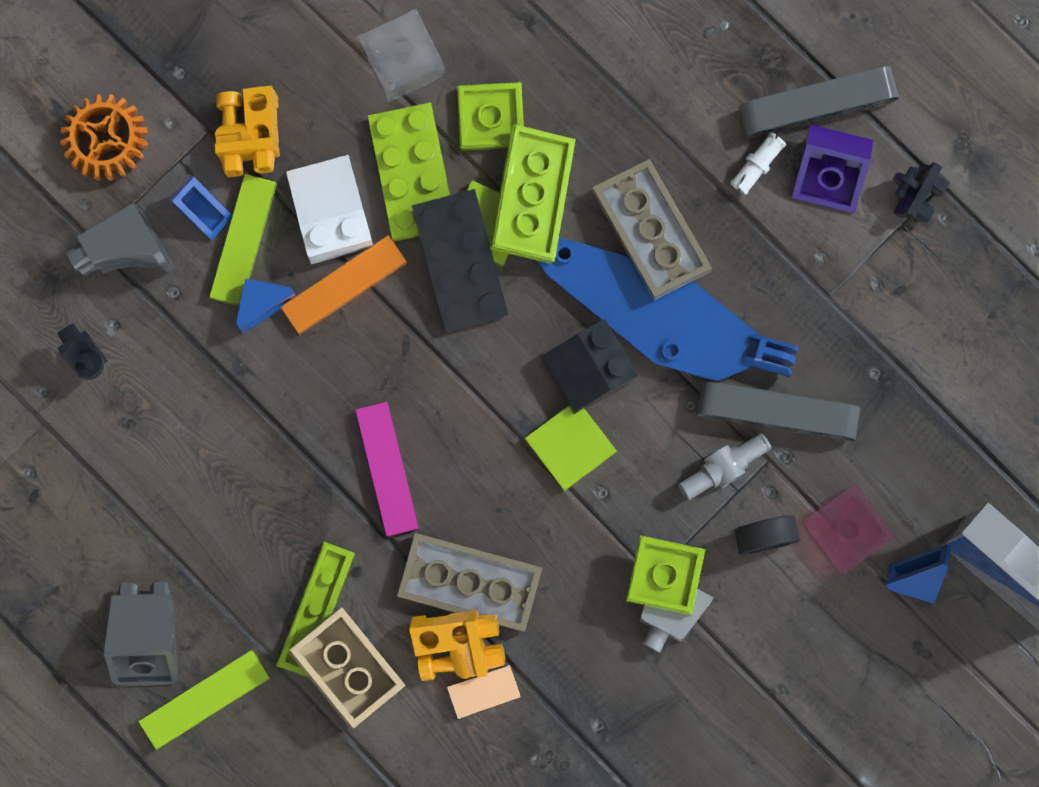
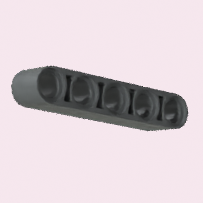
(819, 102)
(778, 411)

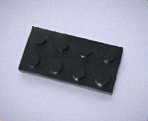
(460, 260)

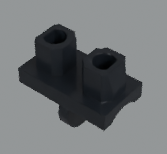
(914, 189)
(81, 352)

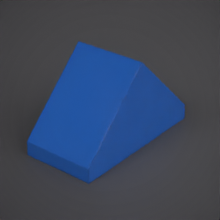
(200, 207)
(260, 302)
(920, 575)

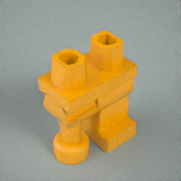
(255, 138)
(464, 639)

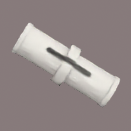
(758, 163)

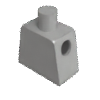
(670, 623)

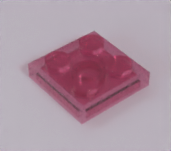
(848, 529)

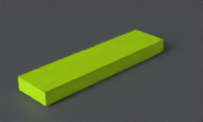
(243, 239)
(318, 599)
(204, 699)

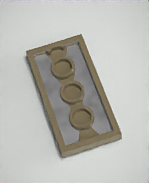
(651, 229)
(469, 579)

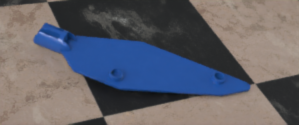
(677, 331)

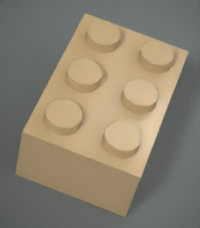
(346, 668)

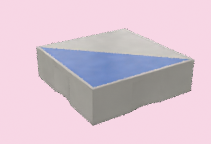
(999, 558)

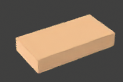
(483, 692)

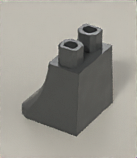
(118, 243)
(141, 637)

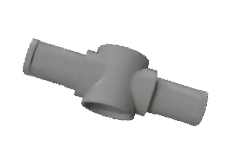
(724, 466)

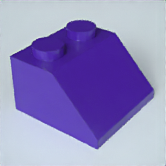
(832, 168)

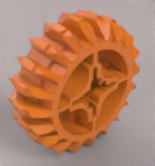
(98, 150)

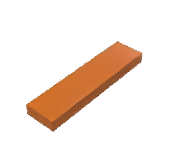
(344, 285)

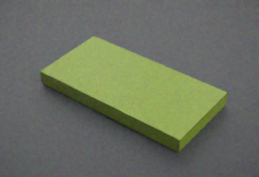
(532, 194)

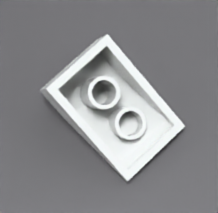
(329, 209)

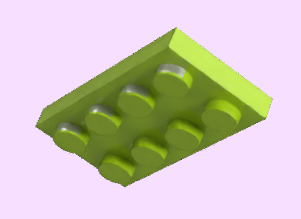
(408, 164)

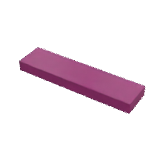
(387, 469)

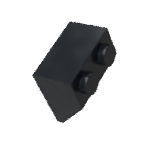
(589, 366)

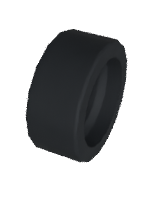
(767, 535)

